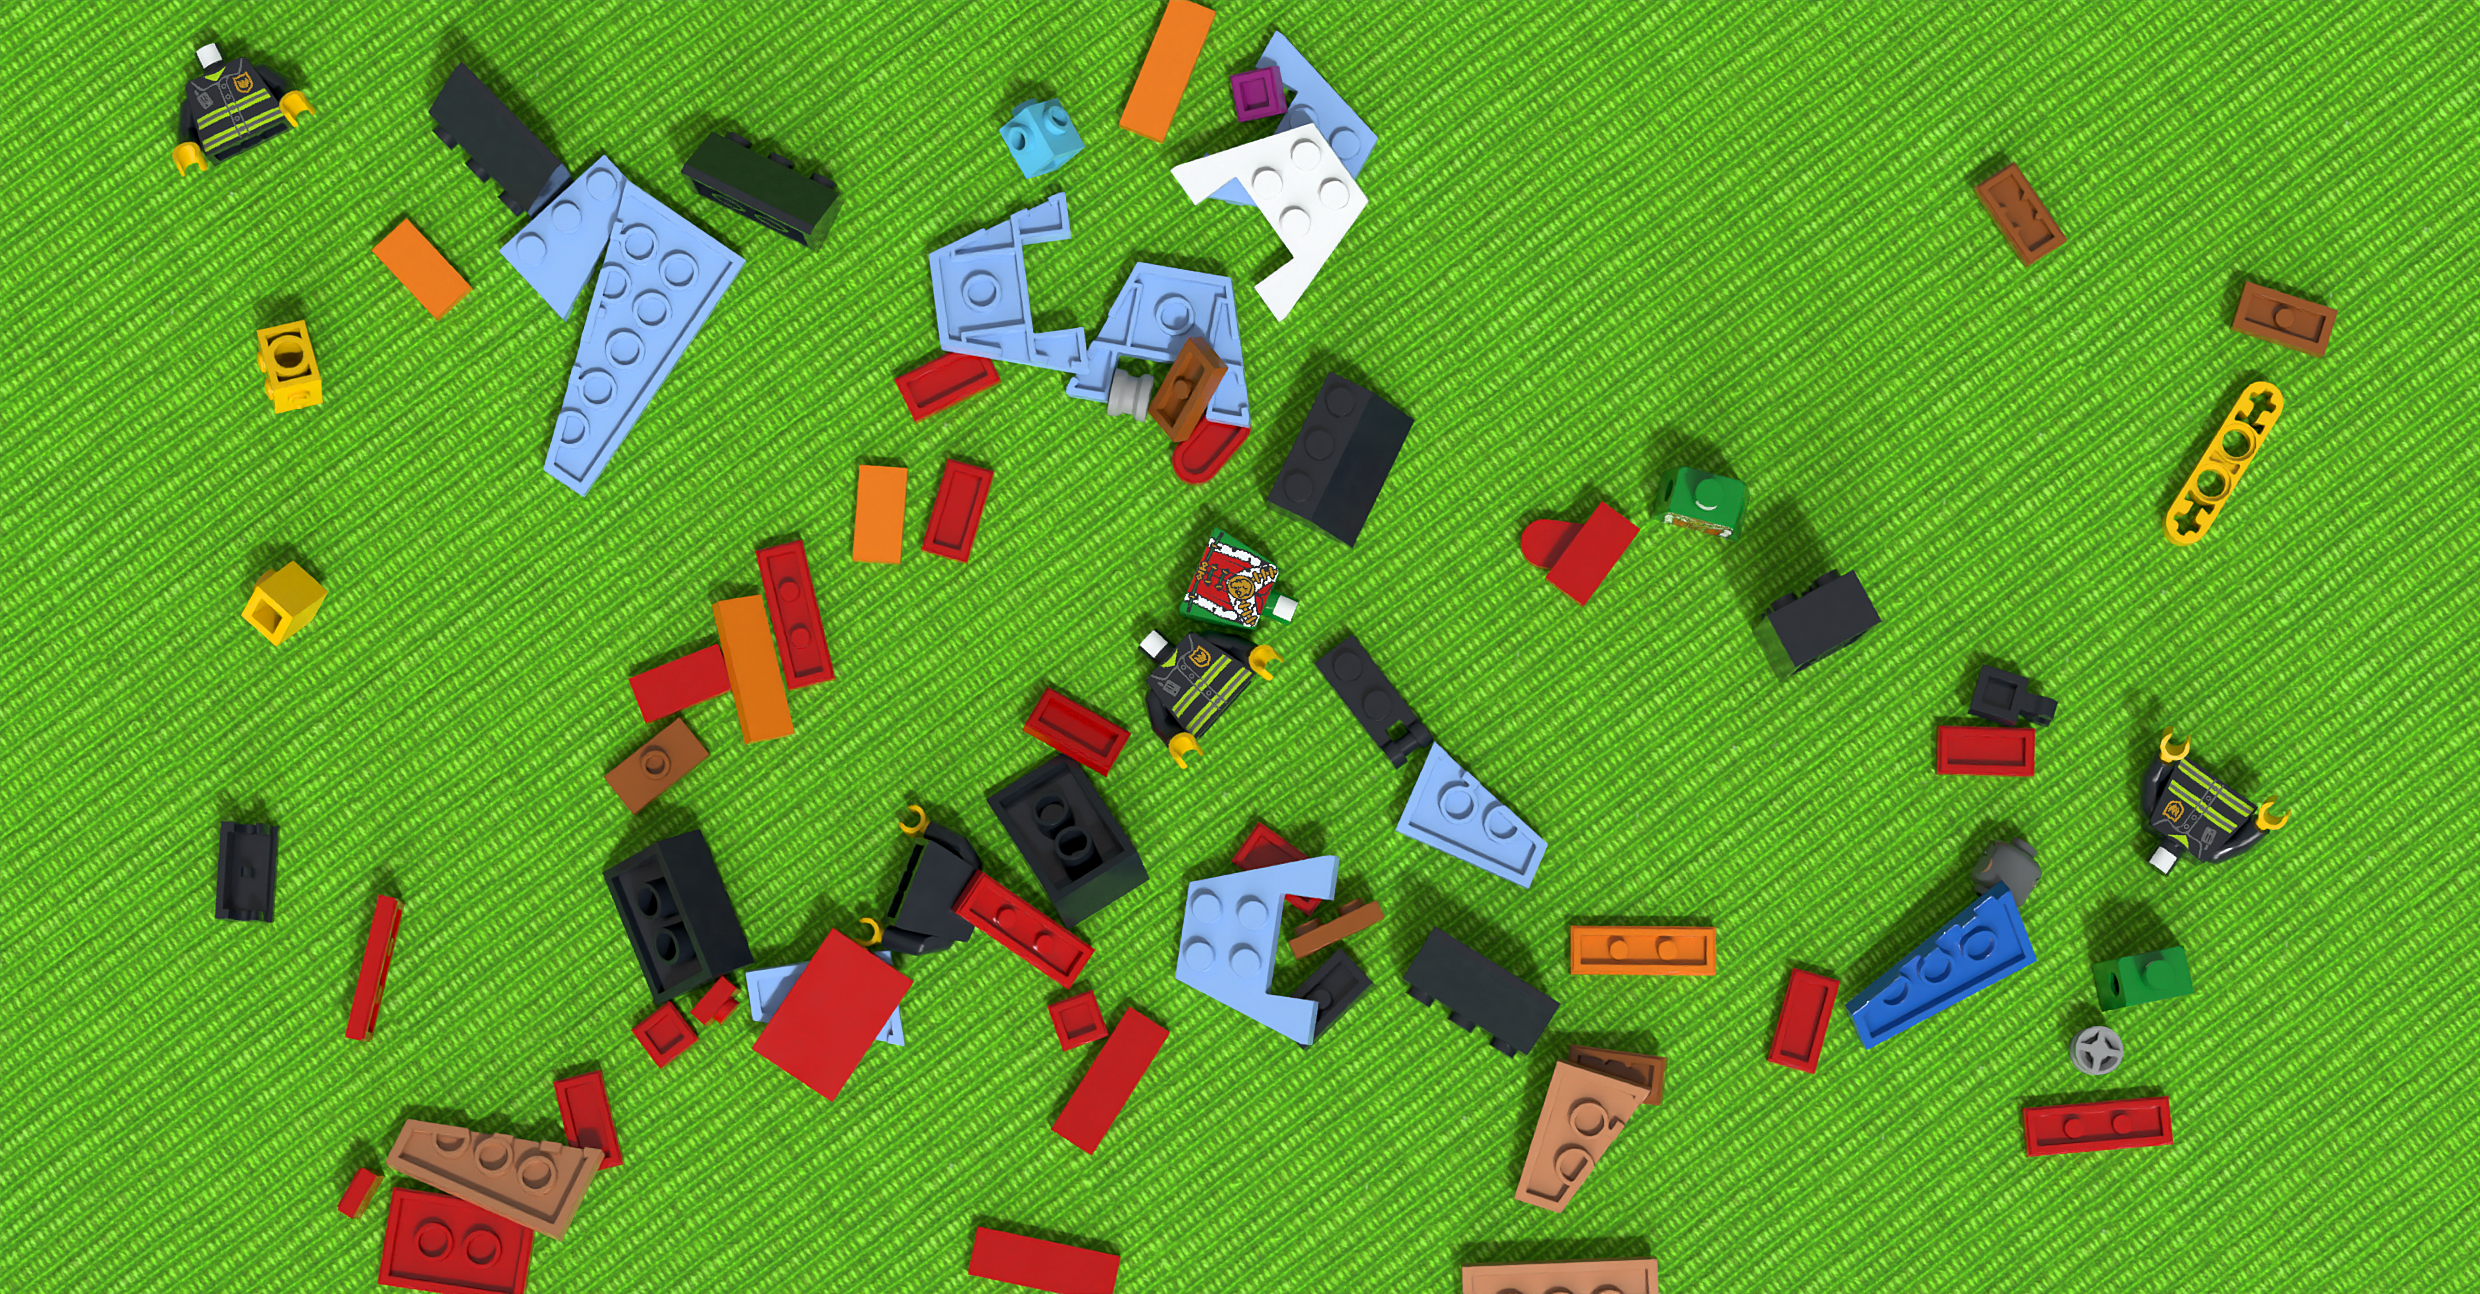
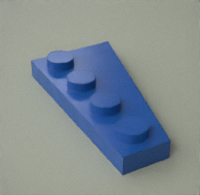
(1954, 963)

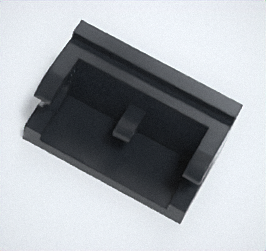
(247, 872)

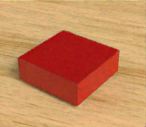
(1078, 1020)
(665, 1034)
(360, 1192)

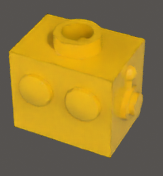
(289, 367)

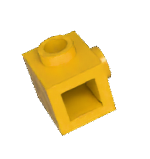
(284, 593)

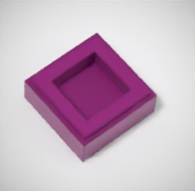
(1258, 94)

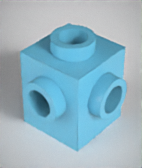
(1041, 137)

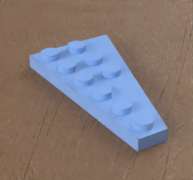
(644, 313)

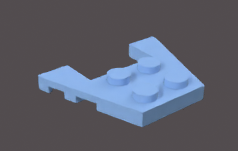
(1314, 103)
(986, 297)
(1153, 323)
(1234, 936)

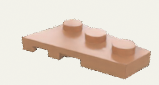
(1574, 1129)

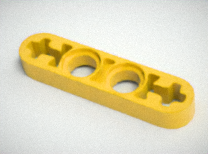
(2226, 466)

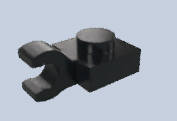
(2003, 697)

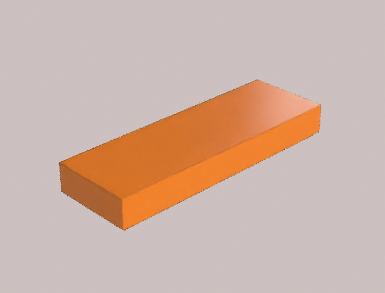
(1167, 69)
(753, 669)
(1643, 950)

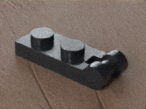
(1372, 700)

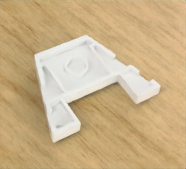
(1299, 191)

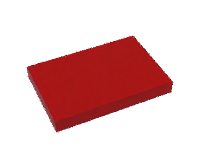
(833, 1014)
(453, 1246)

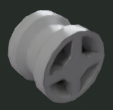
(1130, 395)
(2105, 1051)

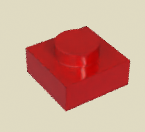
(717, 1003)

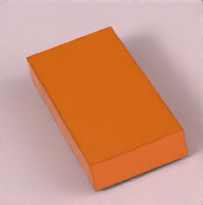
(422, 269)
(880, 514)

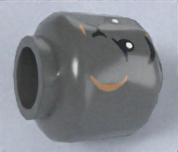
(2007, 862)

